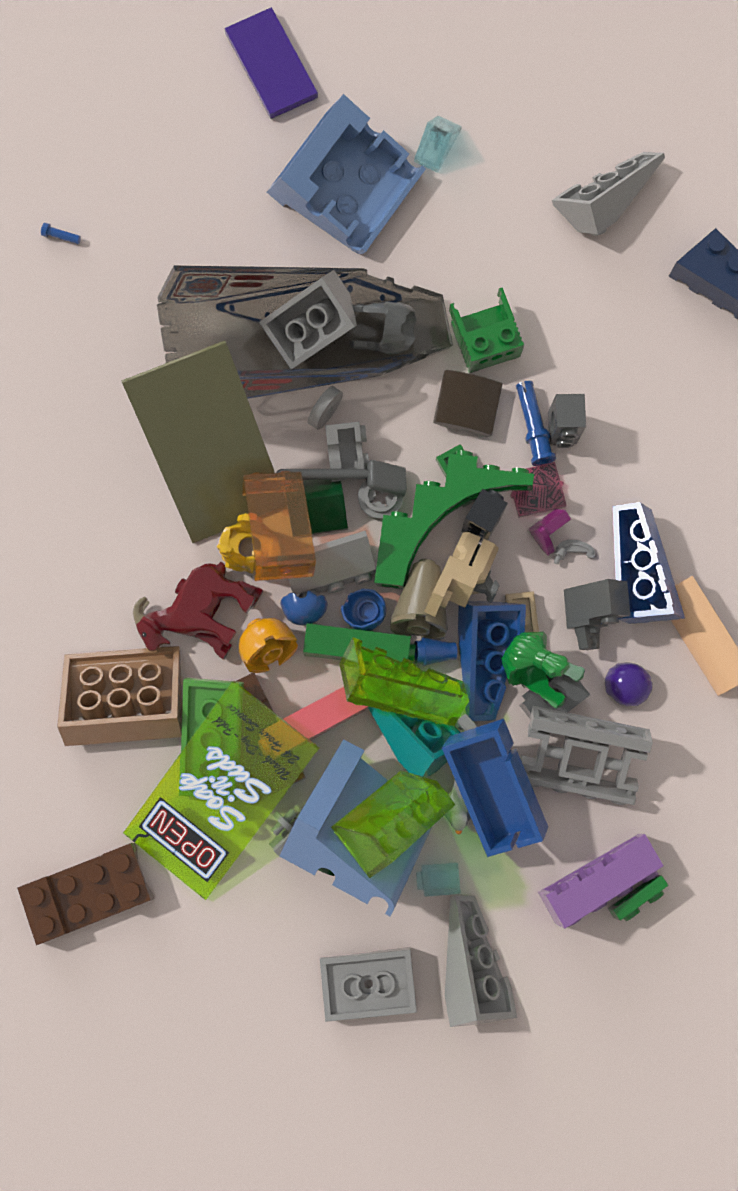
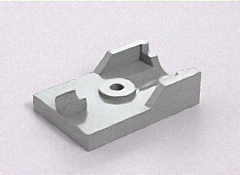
(345, 991)

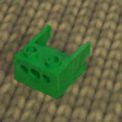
(487, 335)

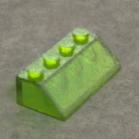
(392, 820)

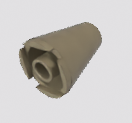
(409, 612)

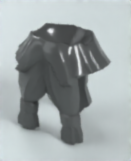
(398, 327)

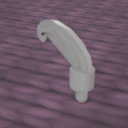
(572, 546)

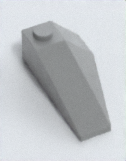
(473, 980)

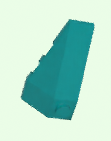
(414, 741)

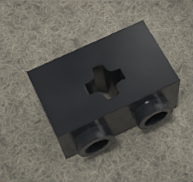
(485, 514)

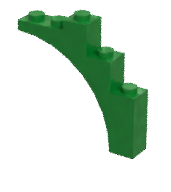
(464, 481)

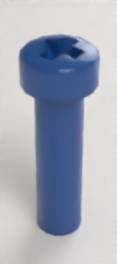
(47, 230)

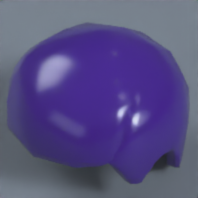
(628, 684)

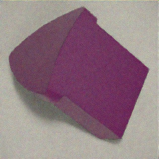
(546, 526)

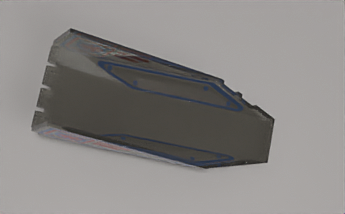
(229, 301)

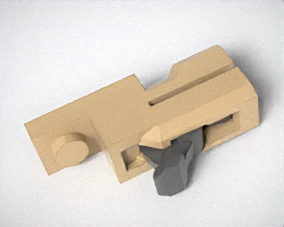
(465, 574)

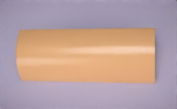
(707, 637)

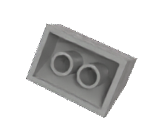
(311, 320)
(338, 564)

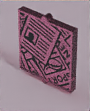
(546, 492)

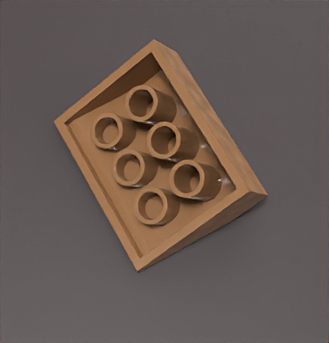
(121, 696)

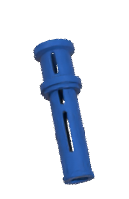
(537, 435)

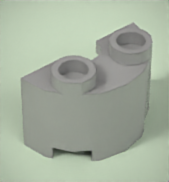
(346, 446)

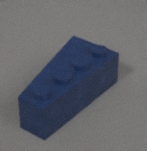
(711, 270)

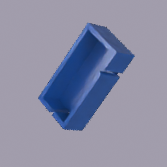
(495, 788)

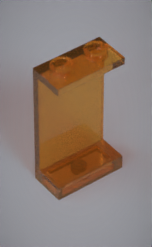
(279, 526)

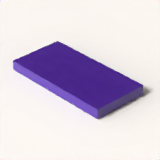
(271, 63)

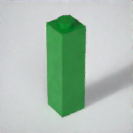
(332, 642)

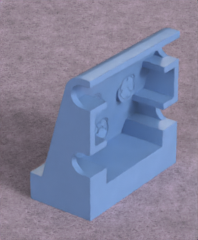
(347, 177)
(316, 846)

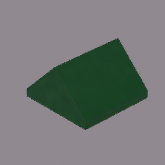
(325, 506)

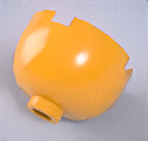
(265, 643)

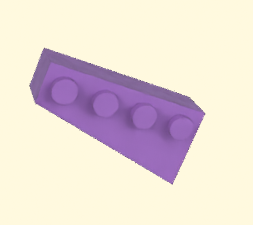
(601, 880)

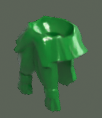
(529, 663)

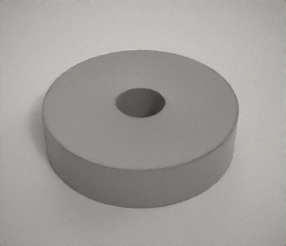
(325, 407)

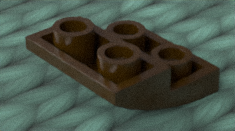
(467, 402)

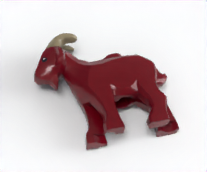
(194, 609)

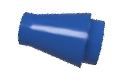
(434, 651)

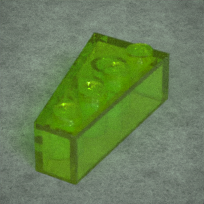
(401, 686)

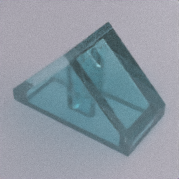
(436, 142)

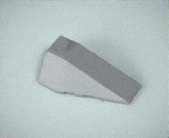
(605, 199)

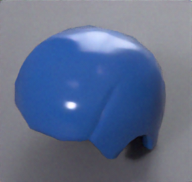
(364, 609)
(304, 610)

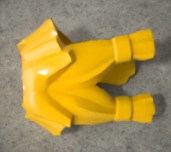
(230, 542)

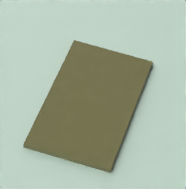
(200, 436)

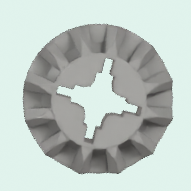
(377, 510)

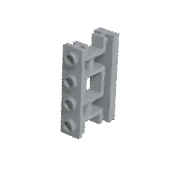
(592, 735)

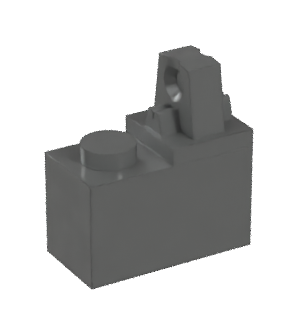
(594, 607)

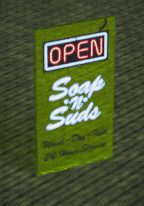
(220, 790)

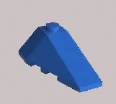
(484, 636)

